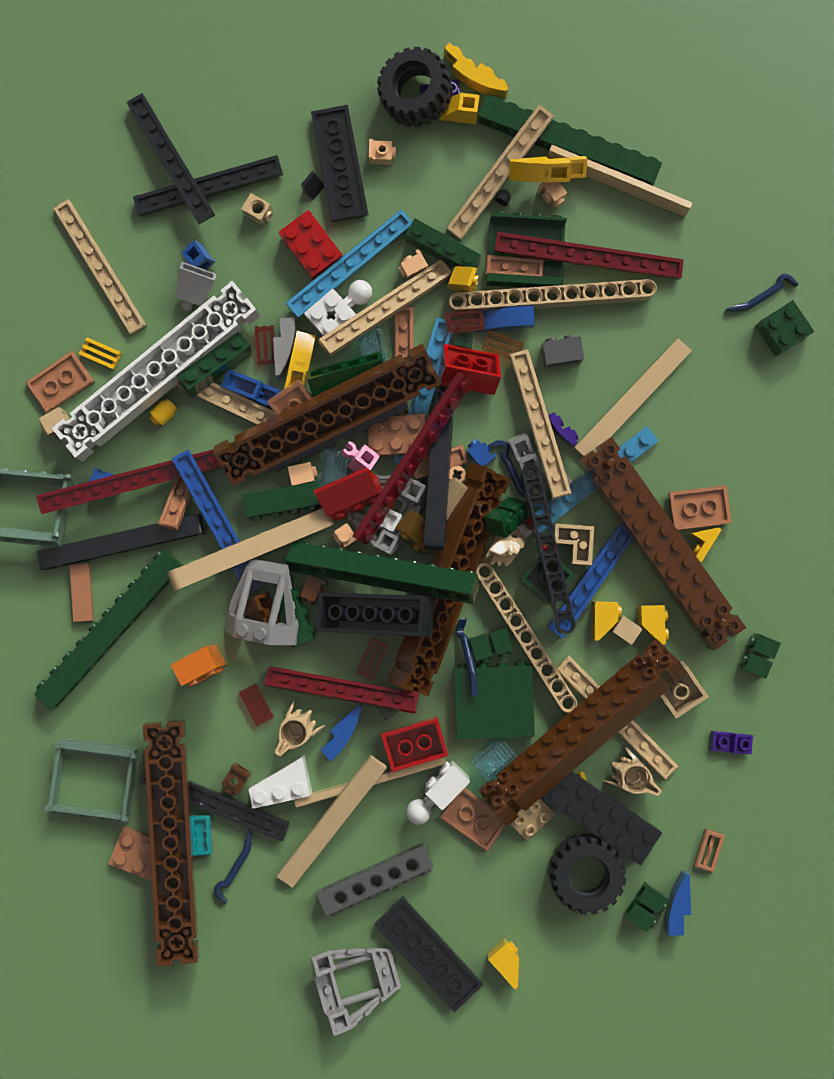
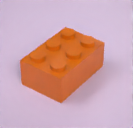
(194, 667)

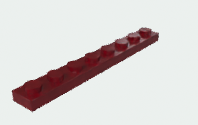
(342, 689)

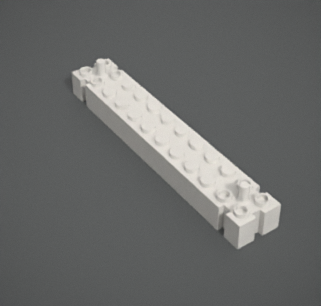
(154, 372)

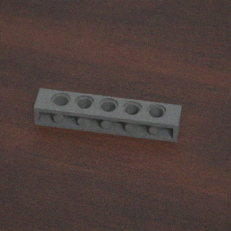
(333, 906)

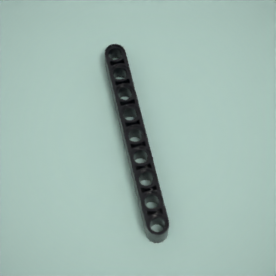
(438, 483)
(119, 543)
(546, 558)

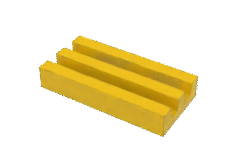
(85, 347)

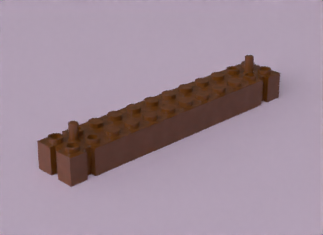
(327, 415)
(661, 544)
(463, 550)
(582, 732)
(171, 843)

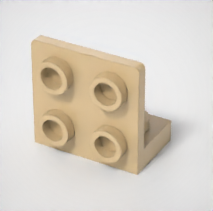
(532, 819)

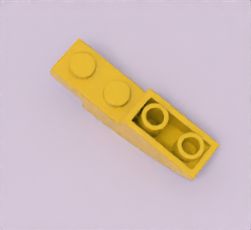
(480, 78)
(547, 170)
(300, 358)

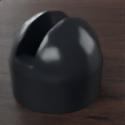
(503, 197)

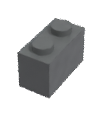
(562, 351)

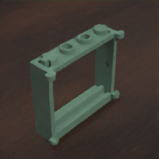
(34, 537)
(98, 749)

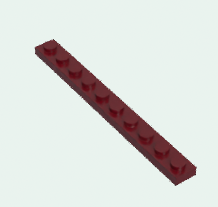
(588, 255)
(412, 458)
(119, 483)

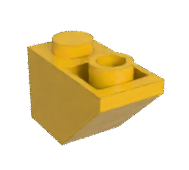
(462, 109)
(463, 279)
(653, 620)

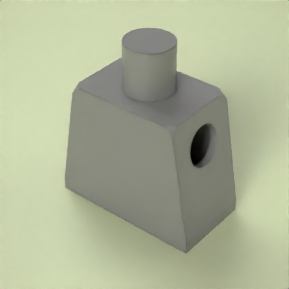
(193, 285)

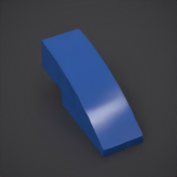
(508, 319)
(249, 388)
(342, 733)
(678, 905)

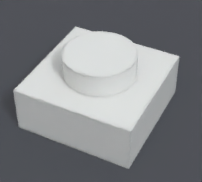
(391, 521)

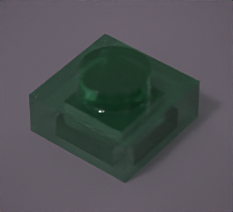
(463, 339)

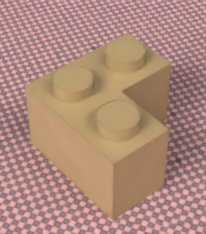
(580, 540)

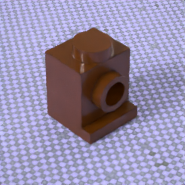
(312, 588)
(238, 772)

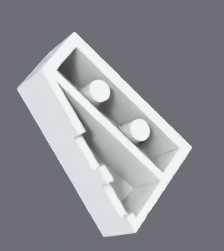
(283, 785)

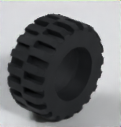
(401, 69)
(592, 899)

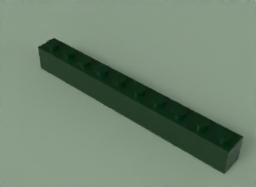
(510, 118)
(383, 572)
(107, 630)

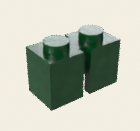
(507, 516)
(500, 642)
(761, 645)
(639, 914)

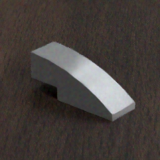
(284, 345)
(524, 454)

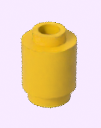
(162, 412)

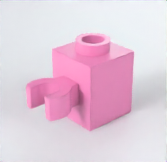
(359, 458)

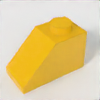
(604, 617)
(506, 961)

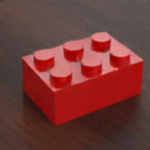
(310, 244)
(414, 744)

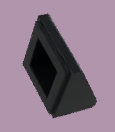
(312, 185)

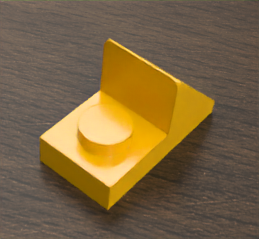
(706, 540)

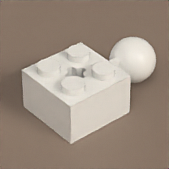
(332, 304)
(438, 791)

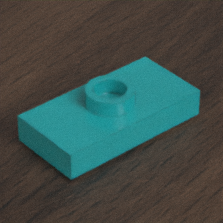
(201, 835)

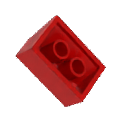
(476, 365)
(349, 494)

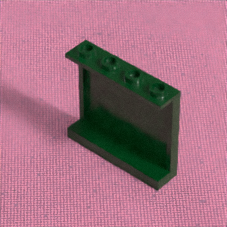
(533, 226)
(502, 704)

